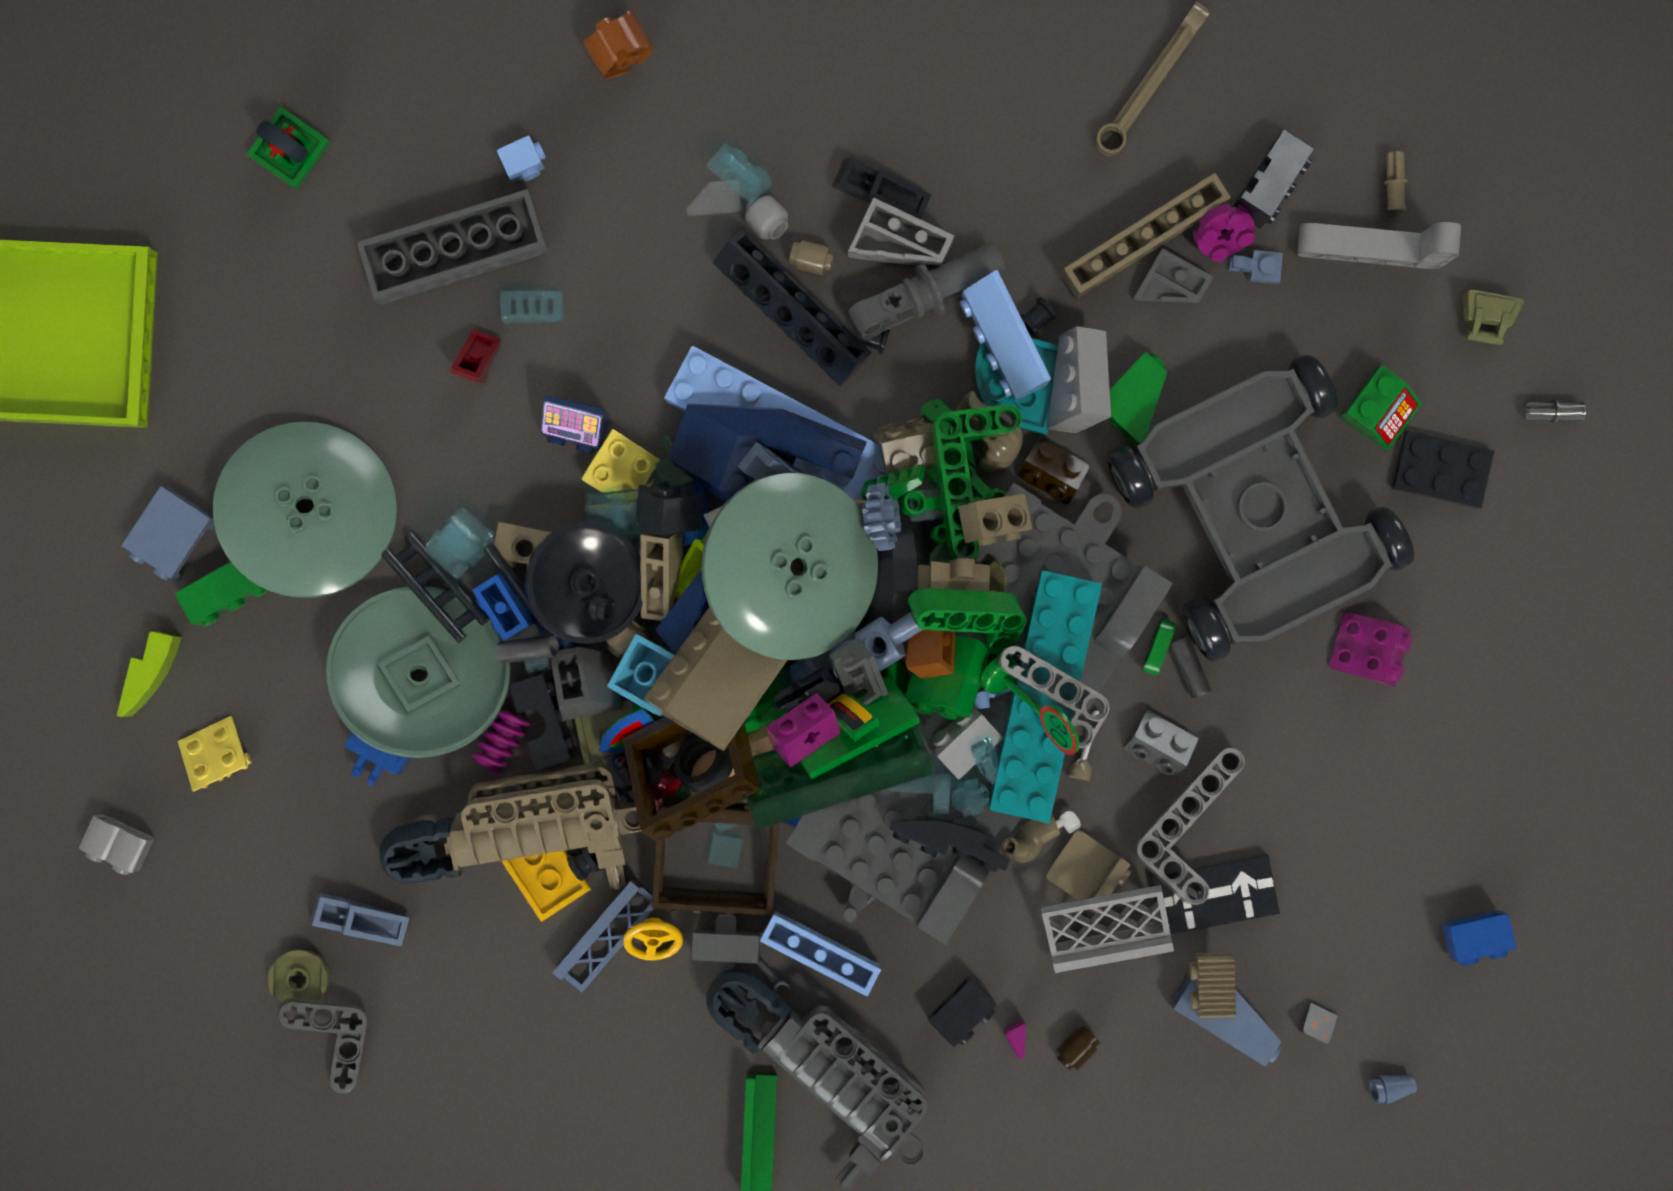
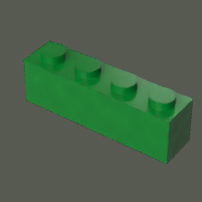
(215, 594)

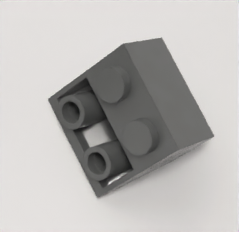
(582, 682)

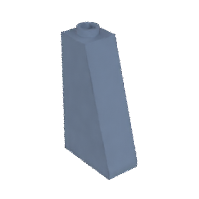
(1244, 1032)

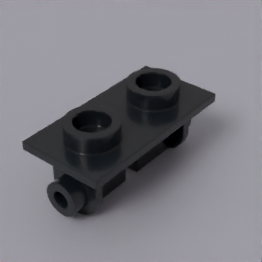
(619, 770)

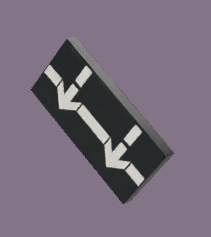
(1237, 893)

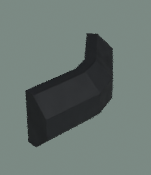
(898, 574)

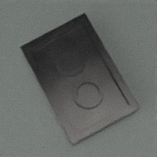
(1443, 469)

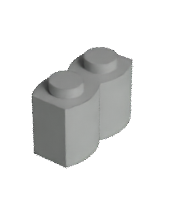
(116, 844)

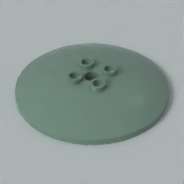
(312, 550)
(751, 557)
(373, 685)

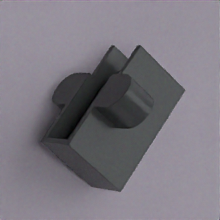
(725, 944)

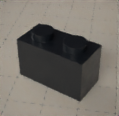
(962, 1012)

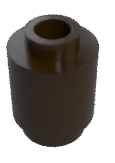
(1077, 1048)

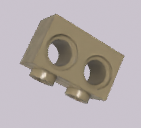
(1001, 518)

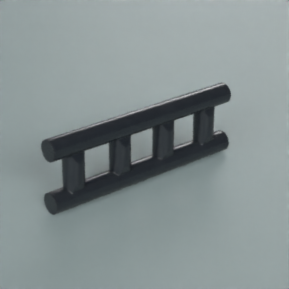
(435, 605)

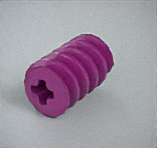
(499, 741)

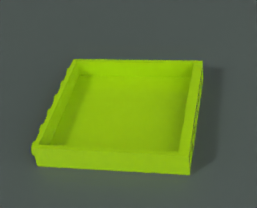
(76, 332)

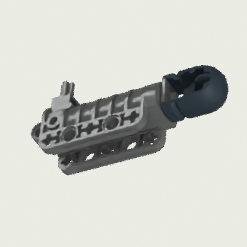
(829, 1070)

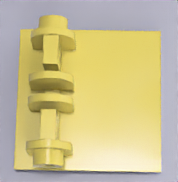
(619, 465)
(213, 754)

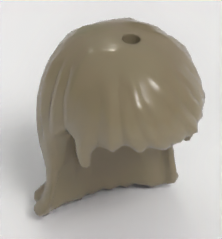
(997, 452)

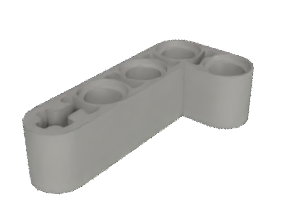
(1051, 689)

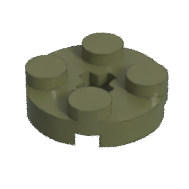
(312, 967)

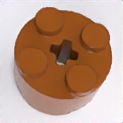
(618, 45)

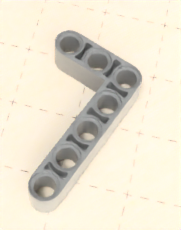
(1423, 250)
(1183, 822)

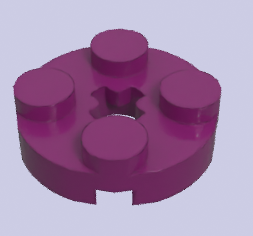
(1218, 245)

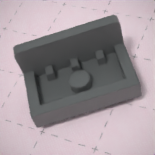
(1161, 744)

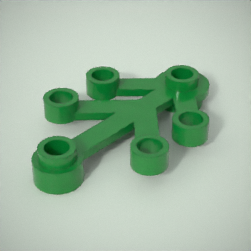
(933, 503)

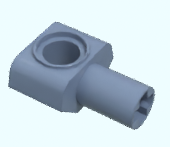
(892, 634)

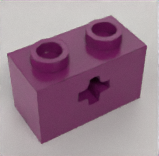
(803, 730)

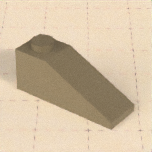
(659, 573)

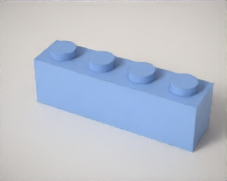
(821, 953)

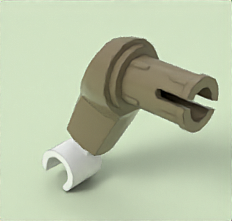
(1034, 834)

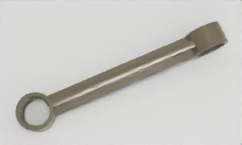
(1154, 77)

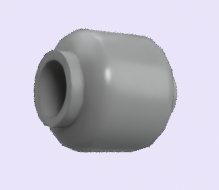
(766, 218)

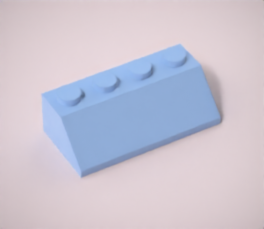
(1005, 337)

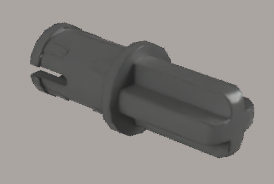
(1554, 411)

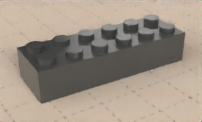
(453, 247)

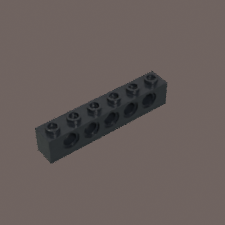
(791, 307)

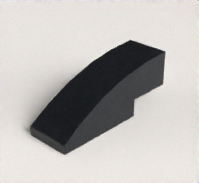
(869, 183)

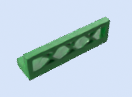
(759, 1131)

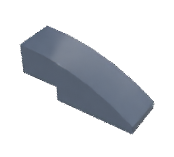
(359, 919)

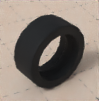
(690, 753)

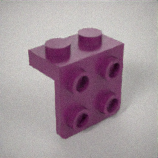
(1371, 648)

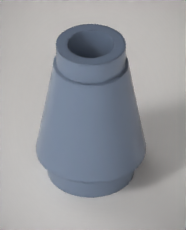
(1389, 1088)

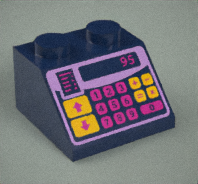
(573, 423)

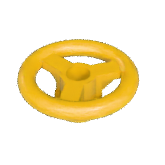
(653, 933)

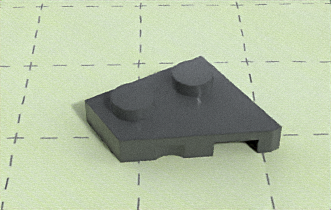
(1173, 281)

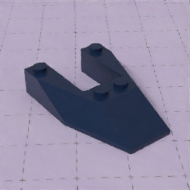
(718, 437)

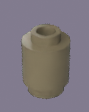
(811, 257)

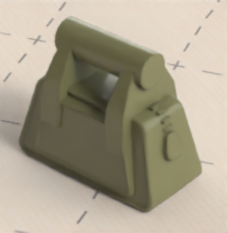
(1490, 310)

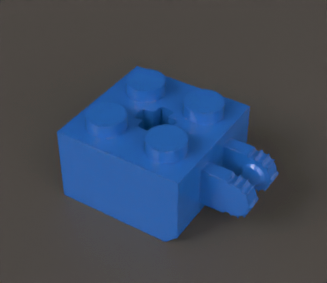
(383, 760)

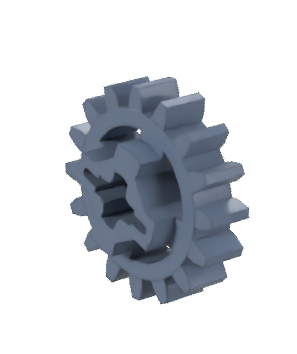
(881, 517)

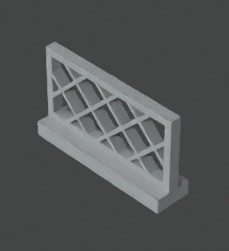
(1110, 945)

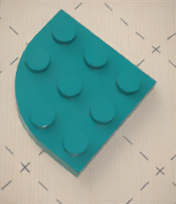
(1033, 407)

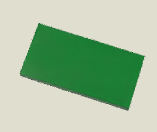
(894, 717)

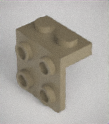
(905, 445)
(1087, 868)

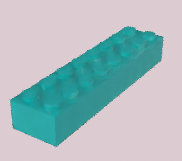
(1059, 635)

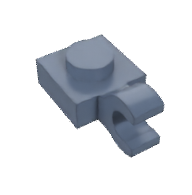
(1262, 266)

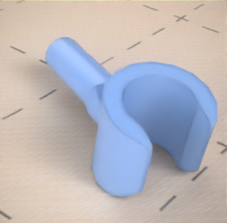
(982, 698)

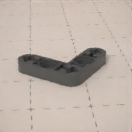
(343, 1034)

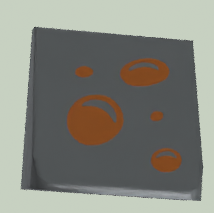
(1318, 1023)

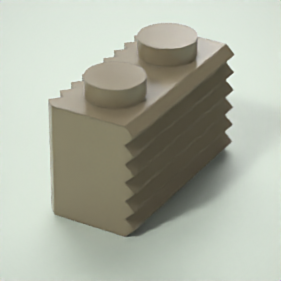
(1213, 985)

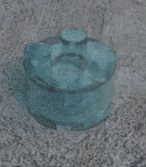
(459, 542)

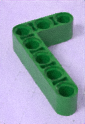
(960, 472)

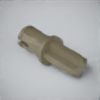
(1395, 181)

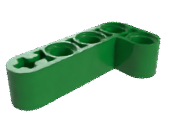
(990, 613)

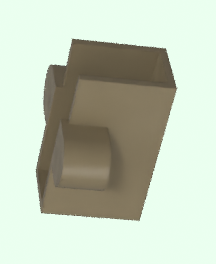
(955, 575)

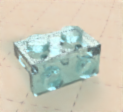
(739, 174)

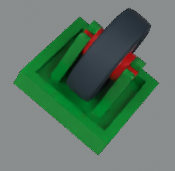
(288, 147)

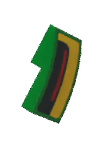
(853, 716)

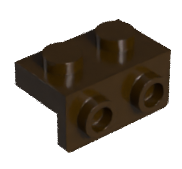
(1053, 470)

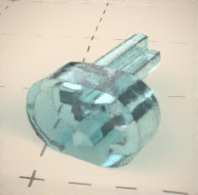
(938, 785)

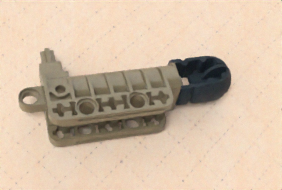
(518, 827)

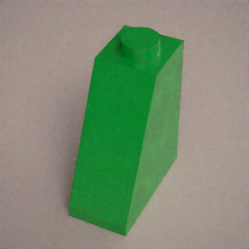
(1136, 397)

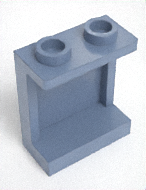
(167, 533)

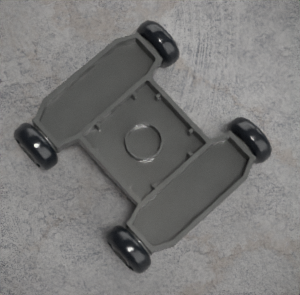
(1261, 507)

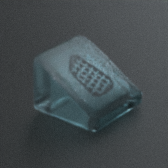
(986, 758)

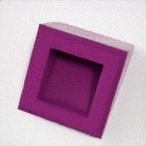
(1016, 1036)

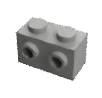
(955, 741)

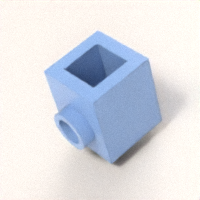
(522, 159)

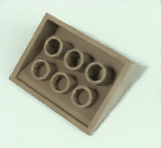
(712, 683)

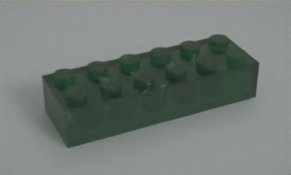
(791, 793)

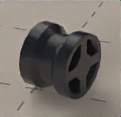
(583, 863)

